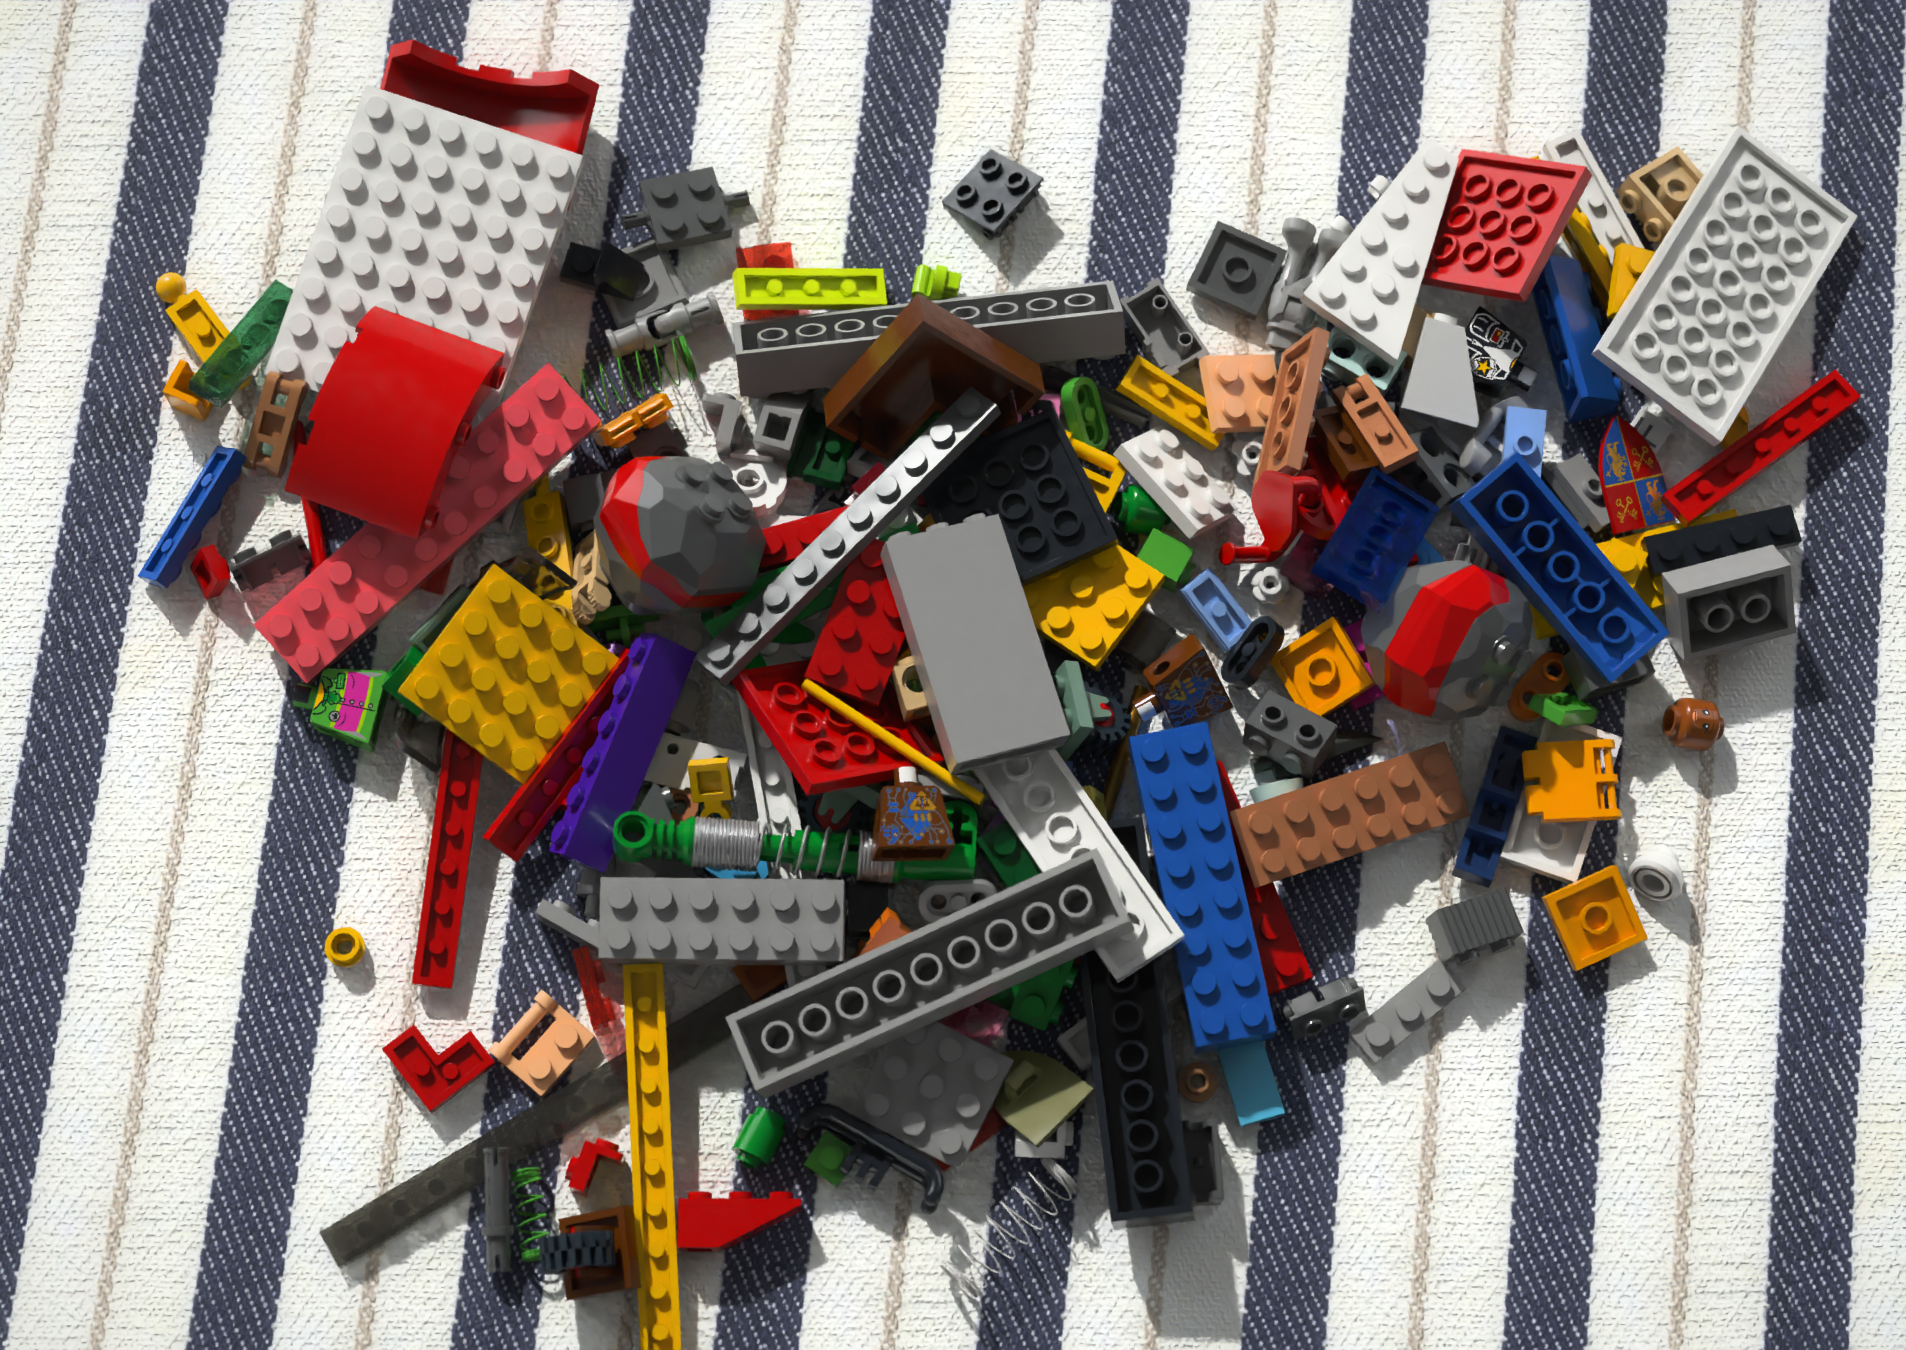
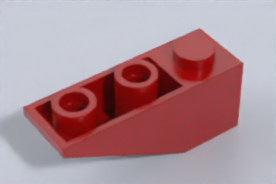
(720, 1223)

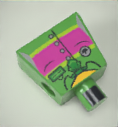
(346, 705)

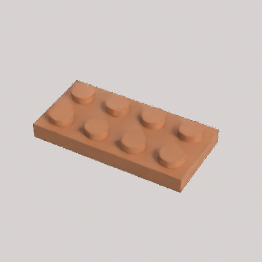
(1293, 404)

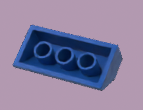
(1571, 336)

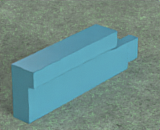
(1251, 1083)

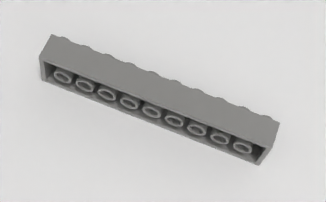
(821, 347)
(929, 973)

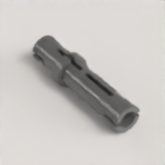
(497, 1210)

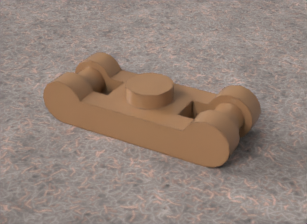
(274, 424)

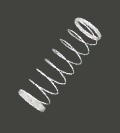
(960, 1278)

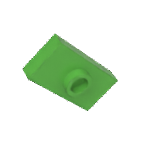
(1563, 709)

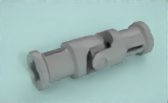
(668, 325)

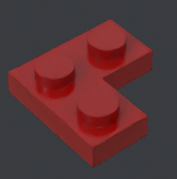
(437, 1076)

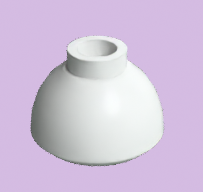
(1657, 875)

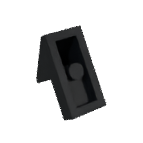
(602, 270)

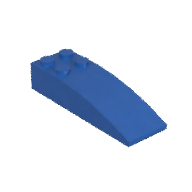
(1558, 567)

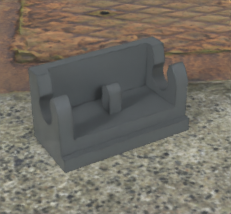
(1204, 1161)

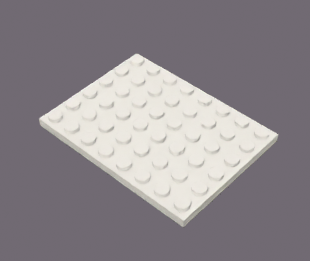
(432, 226)

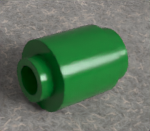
(759, 1138)

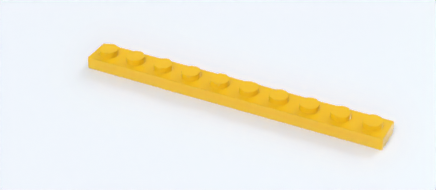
(652, 1156)

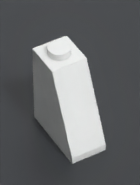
(1442, 374)

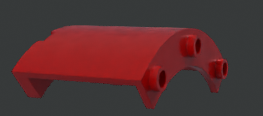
(546, 108)
(393, 421)

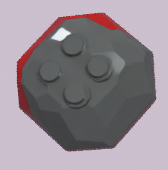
(677, 536)
(1449, 640)

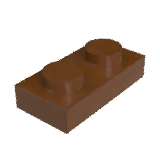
(1342, 443)

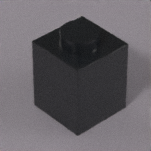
(865, 906)

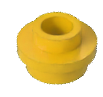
(342, 935)

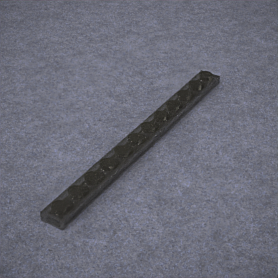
(523, 1134)

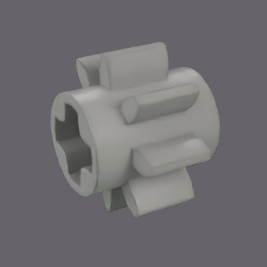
(1474, 554)

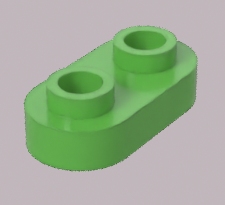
(1084, 412)

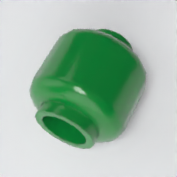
(1138, 511)

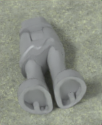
(1286, 313)

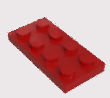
(859, 632)

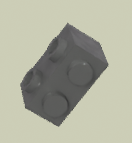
(1289, 734)

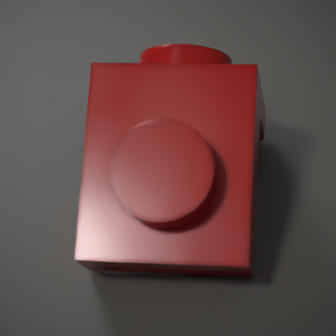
(582, 1169)

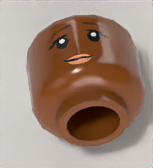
(1692, 724)

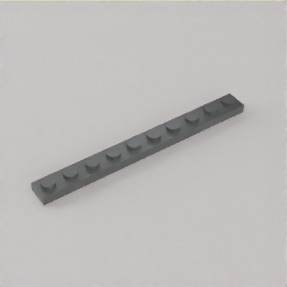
(847, 536)

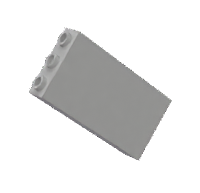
(974, 643)

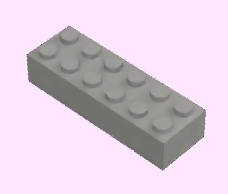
(722, 921)

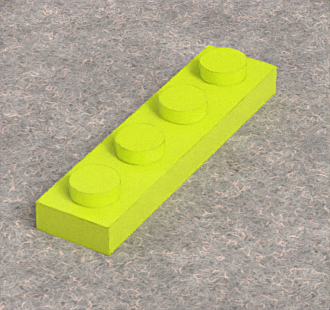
(808, 288)

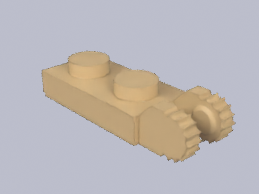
(591, 590)

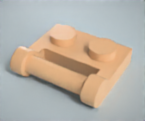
(552, 1052)

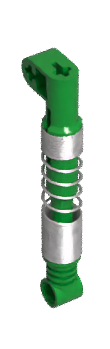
(741, 846)

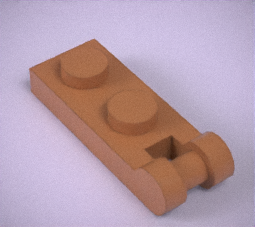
(1376, 424)

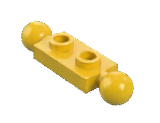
(193, 317)

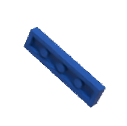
(192, 516)

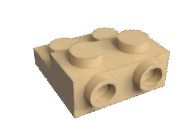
(1659, 192)

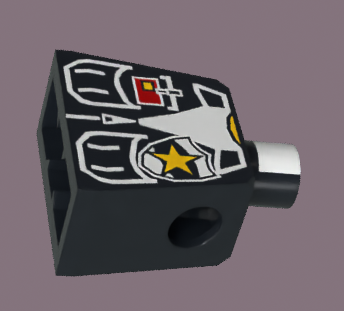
(1496, 355)

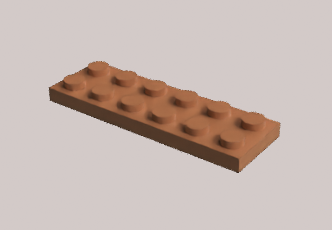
(1349, 814)

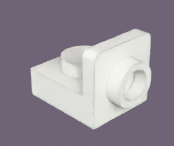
(1052, 1148)

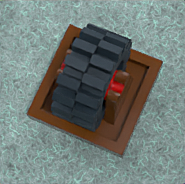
(594, 1253)

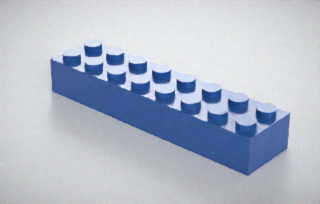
(1201, 887)

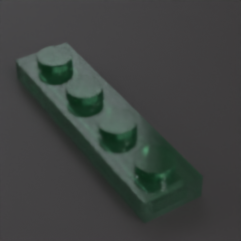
(242, 347)

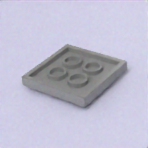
(933, 1091)

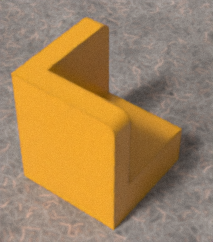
(181, 397)

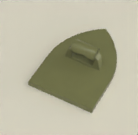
(1039, 1095)

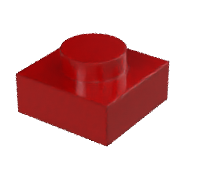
(210, 571)

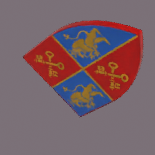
(1630, 479)

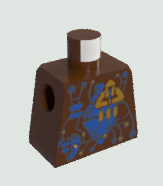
(1183, 686)
(910, 821)

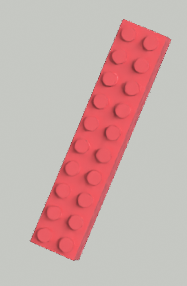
(384, 568)

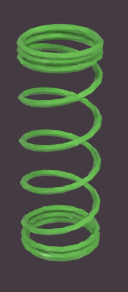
(528, 1175)

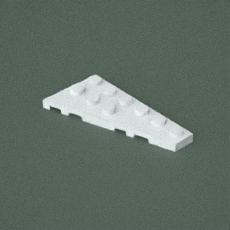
(1380, 267)

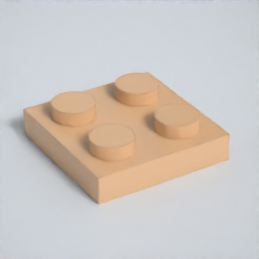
(1238, 391)

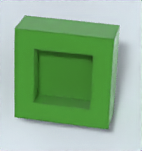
(828, 1159)

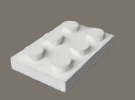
(1176, 481)

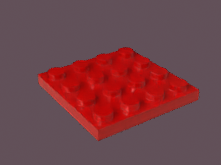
(1502, 223)
(819, 743)

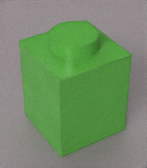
(1169, 558)

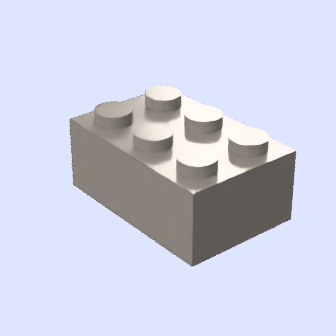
(1729, 602)

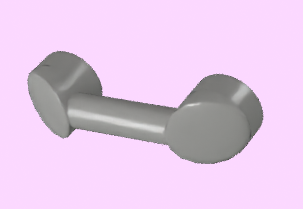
(1473, 453)

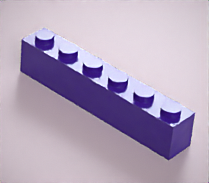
(622, 750)

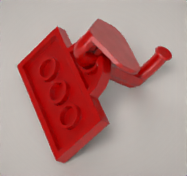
(1288, 503)

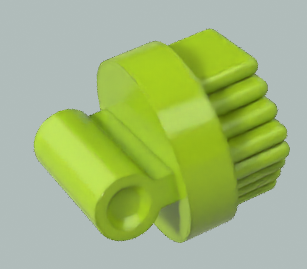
(936, 283)

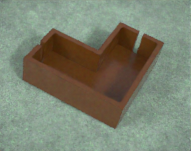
(924, 367)

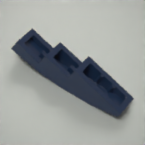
(1493, 808)

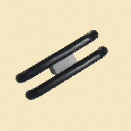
(873, 1151)

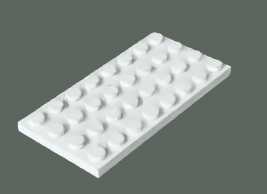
(1725, 286)

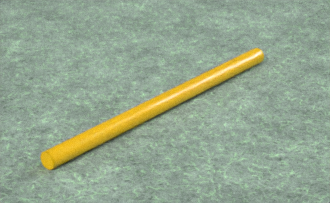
(892, 741)

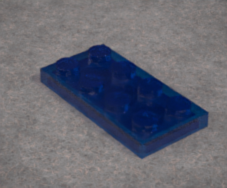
(1375, 540)

